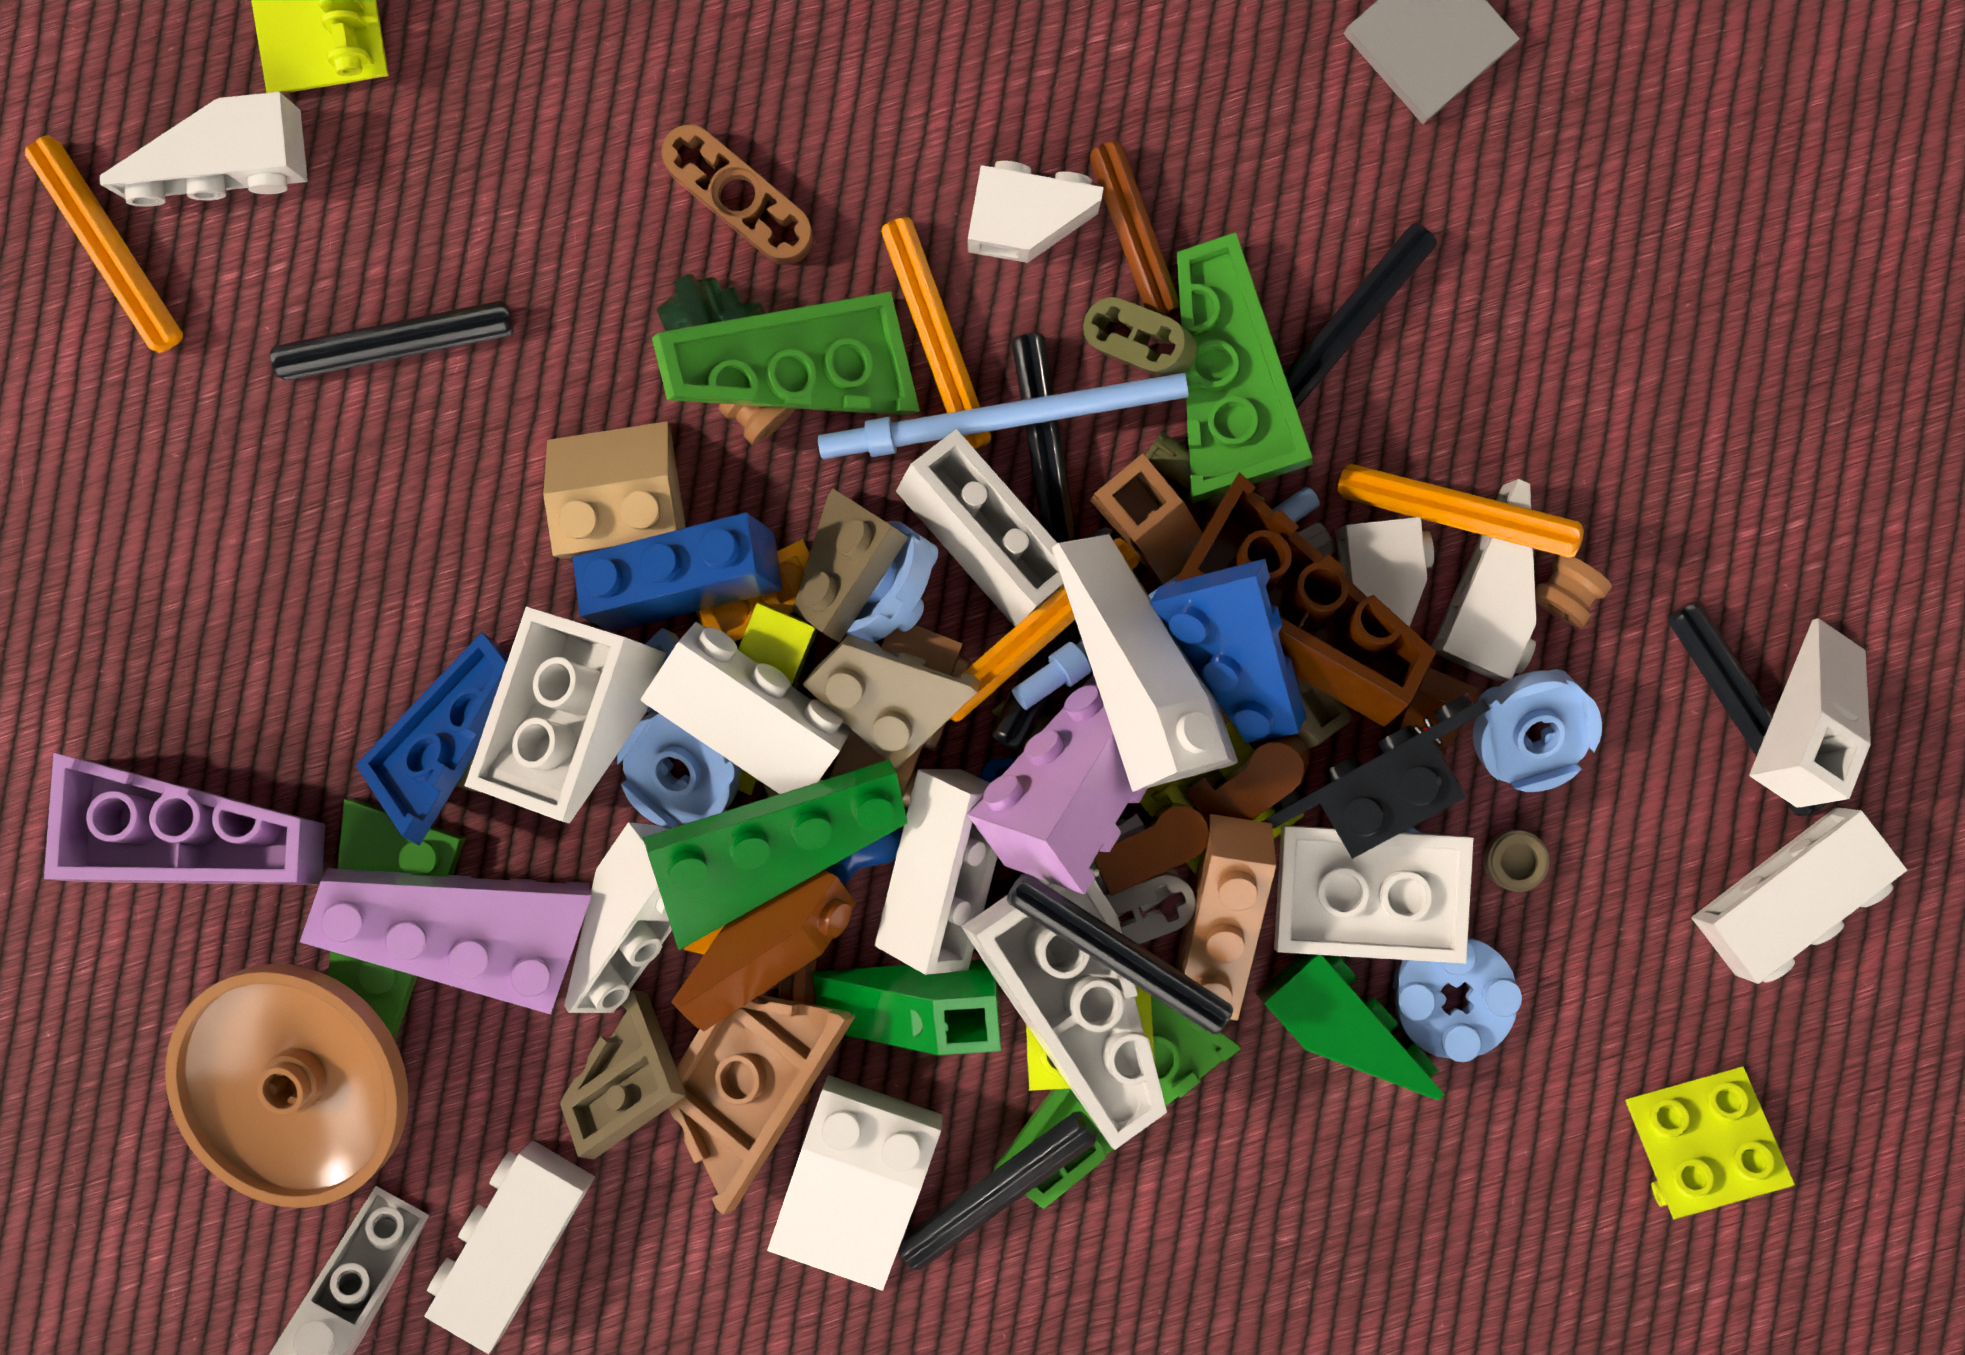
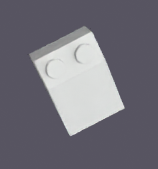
(561, 713)
(856, 1182)

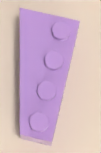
(1060, 796)
(150, 830)
(454, 929)

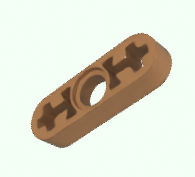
(693, 179)

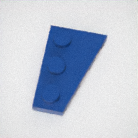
(1235, 647)
(435, 740)

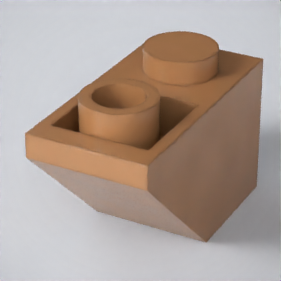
(1149, 518)

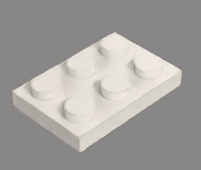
(1385, 904)

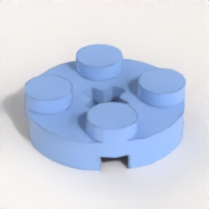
(897, 596)
(1518, 705)
(661, 795)
(1464, 1032)

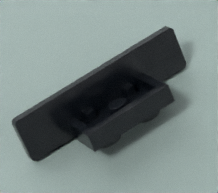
(1390, 791)

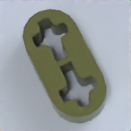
(1144, 325)

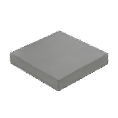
(1430, 47)

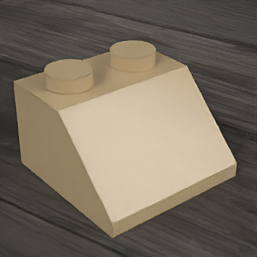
(611, 488)

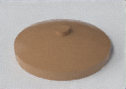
(286, 1085)

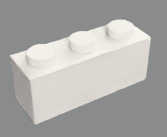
(983, 526)
(746, 711)
(937, 875)
(1800, 895)
(506, 1245)

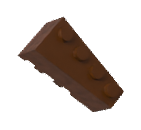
(1329, 626)

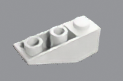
(219, 148)
(1819, 723)
(620, 927)
(354, 1279)

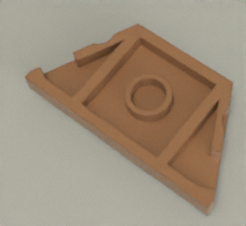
(748, 1083)

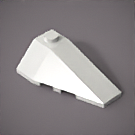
(1150, 690)
(1076, 1012)

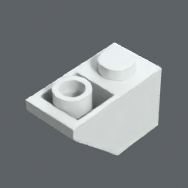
(1027, 213)

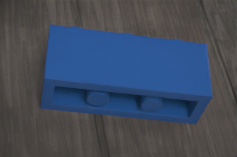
(677, 573)

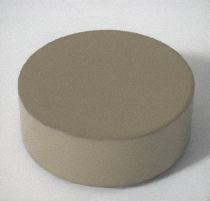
(1516, 860)

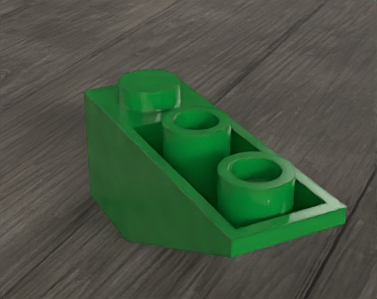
(916, 1010)
(1333, 1022)

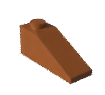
(764, 948)

